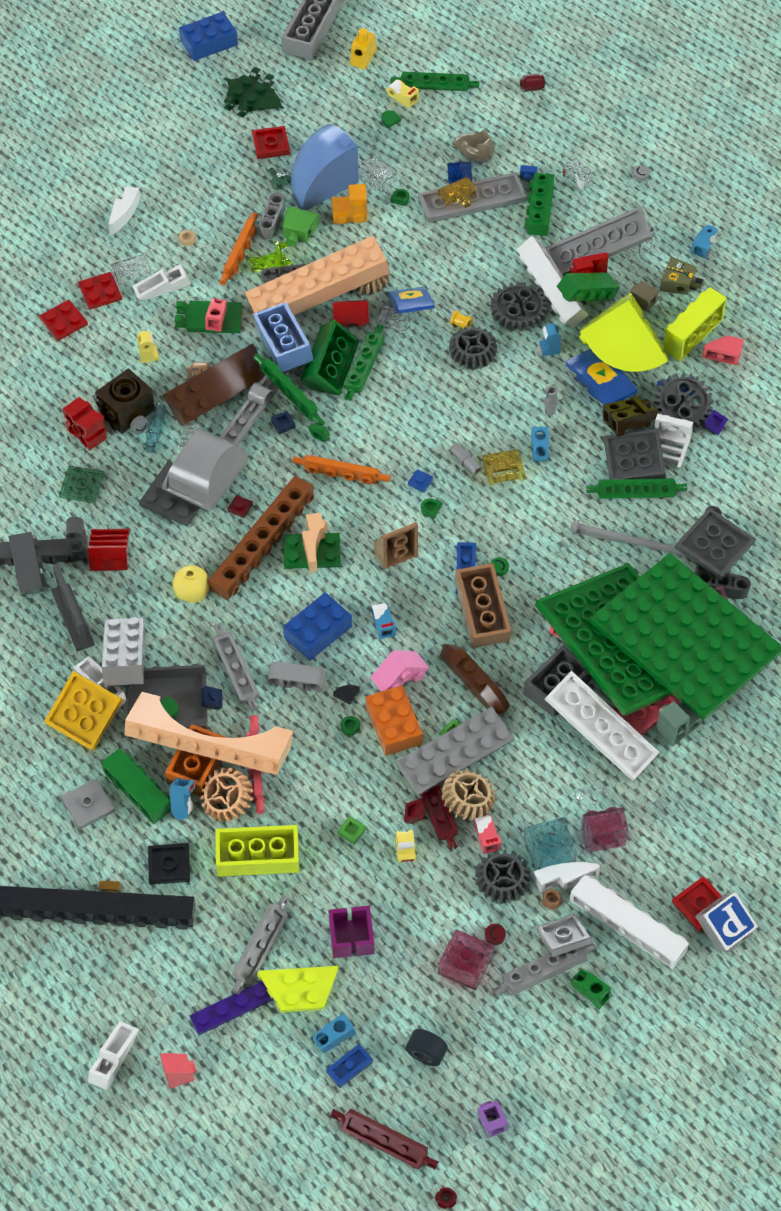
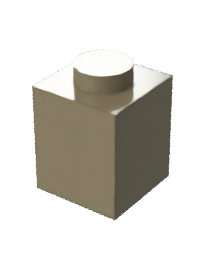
(644, 295)

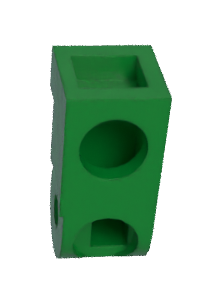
(591, 988)

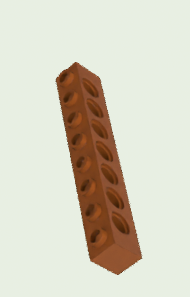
(252, 541)

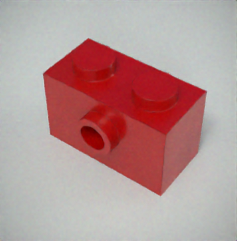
(351, 312)

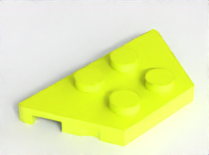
(299, 987)

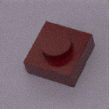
(240, 506)
(414, 811)

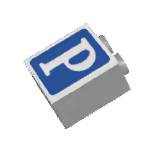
(726, 922)

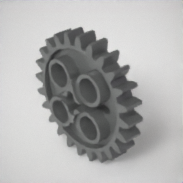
(508, 311)
(671, 390)

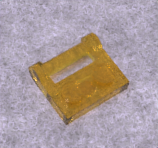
(503, 462)

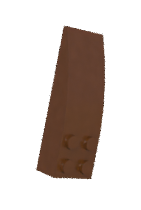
(214, 385)

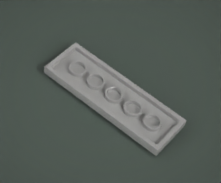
(489, 194)
(610, 237)
(455, 751)

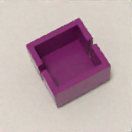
(353, 934)

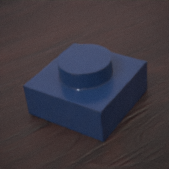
(283, 422)
(211, 697)

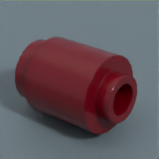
(532, 82)

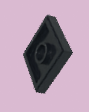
(169, 863)

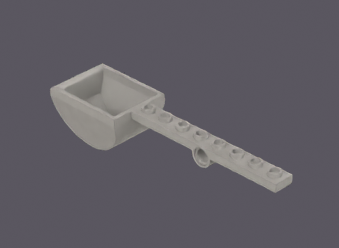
(213, 462)

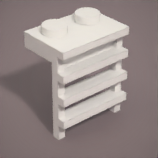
(675, 432)

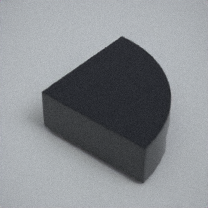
(346, 693)

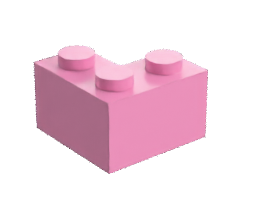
(399, 668)

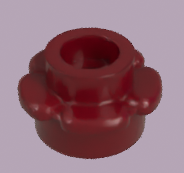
(446, 1192)

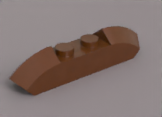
(474, 678)

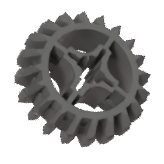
(471, 341)
(513, 888)

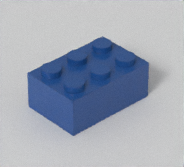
(208, 36)
(317, 626)

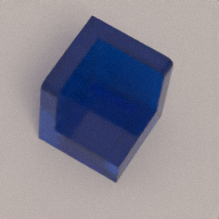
(458, 171)

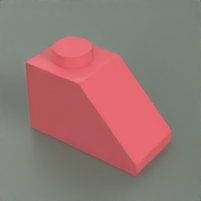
(725, 349)
(177, 1069)

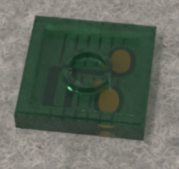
(81, 484)

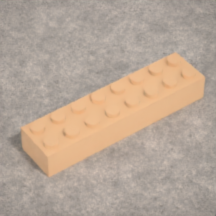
(322, 278)

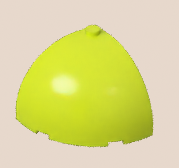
(624, 338)

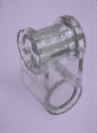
(393, 320)

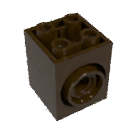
(124, 400)

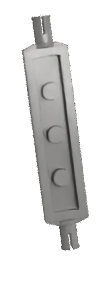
(235, 667)
(260, 944)
(541, 970)

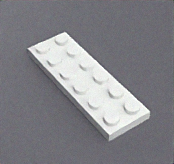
(602, 725)

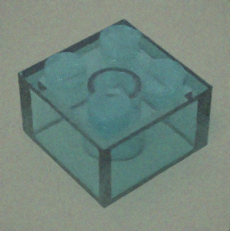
(549, 843)

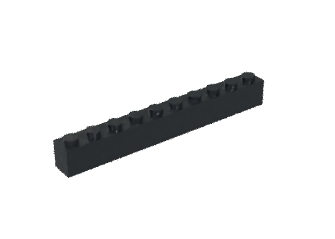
(97, 907)

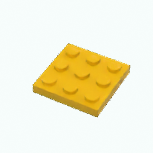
(83, 710)

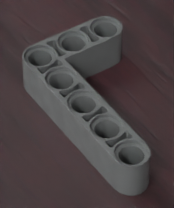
(56, 550)
(730, 581)

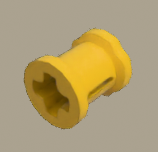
(461, 320)

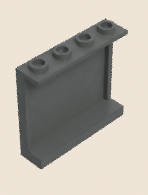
(181, 685)

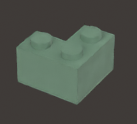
(676, 722)

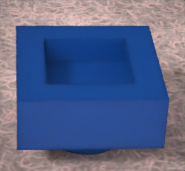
(527, 172)
(420, 480)

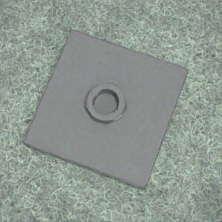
(87, 804)
(564, 935)

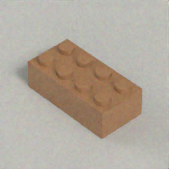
(482, 605)

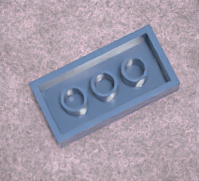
(283, 337)

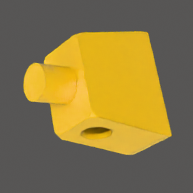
(363, 44)

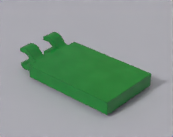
(196, 312)

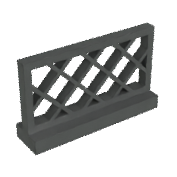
(71, 612)

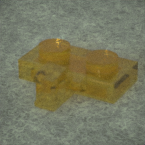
(457, 192)

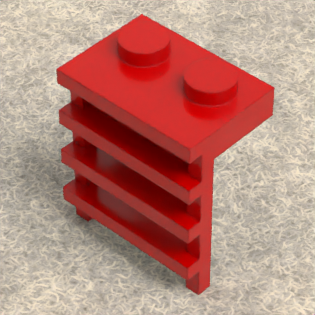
(108, 549)

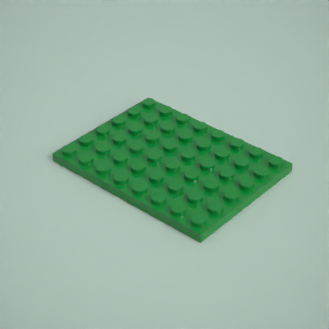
(686, 636)
(610, 667)

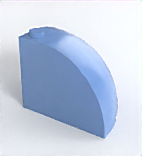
(324, 166)

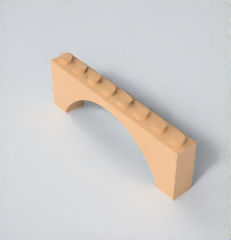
(260, 752)

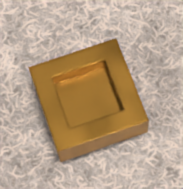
(110, 886)

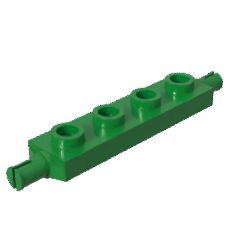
(436, 81)
(364, 362)
(286, 386)
(636, 488)

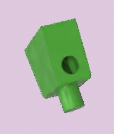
(299, 225)

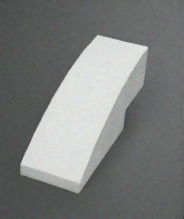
(123, 209)
(162, 283)
(93, 672)
(564, 874)
(112, 1055)

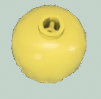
(191, 583)

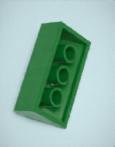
(332, 359)

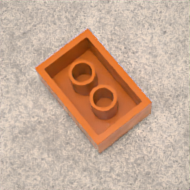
(394, 720)
(193, 766)

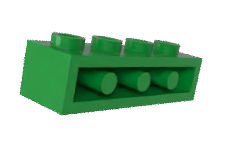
(540, 204)
(588, 287)
(136, 785)

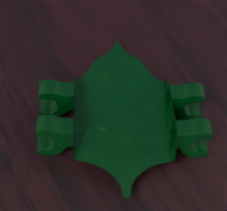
(251, 94)

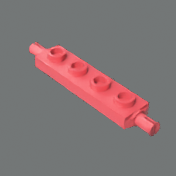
(256, 774)

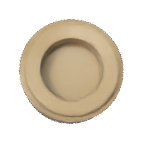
(187, 238)

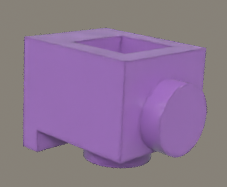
(492, 1109)

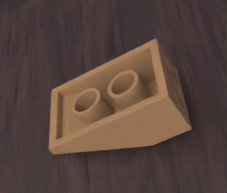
(397, 546)

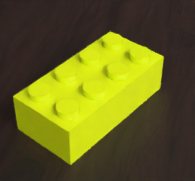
(694, 323)
(257, 850)

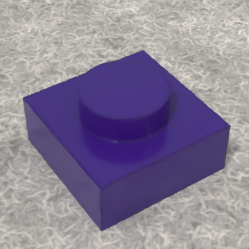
(715, 422)

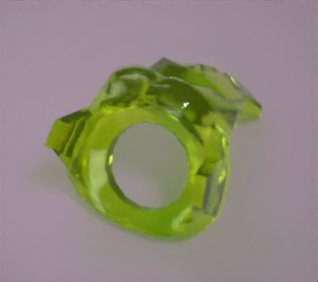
(274, 259)

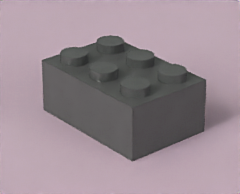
(27, 563)
(551, 674)

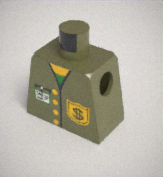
(680, 277)

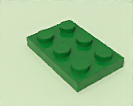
(327, 553)

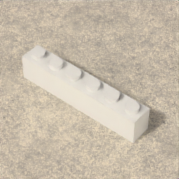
(547, 278)
(629, 921)

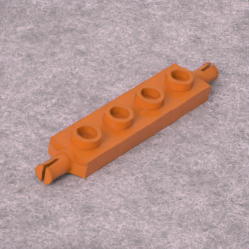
(238, 252)
(341, 469)

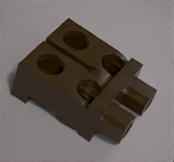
(628, 414)

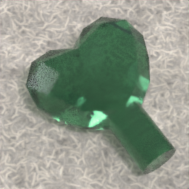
(279, 179)

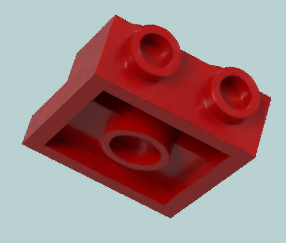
(590, 264)

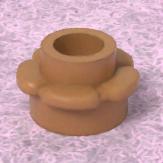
(551, 894)

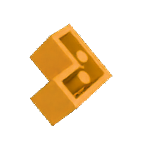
(352, 207)

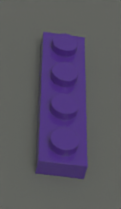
(230, 1008)

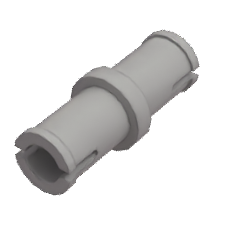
(551, 400)
(465, 458)

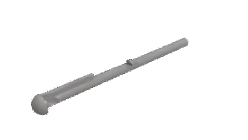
(614, 536)

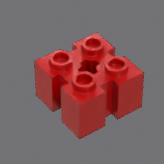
(85, 423)

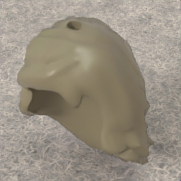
(475, 146)

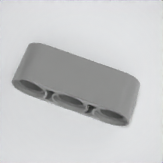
(272, 215)
(296, 675)

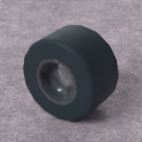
(426, 1047)

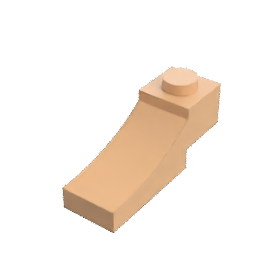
(311, 538)

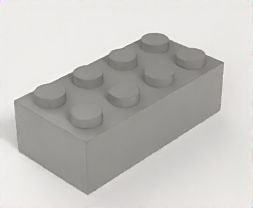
(123, 651)

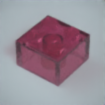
(604, 829)
(465, 959)

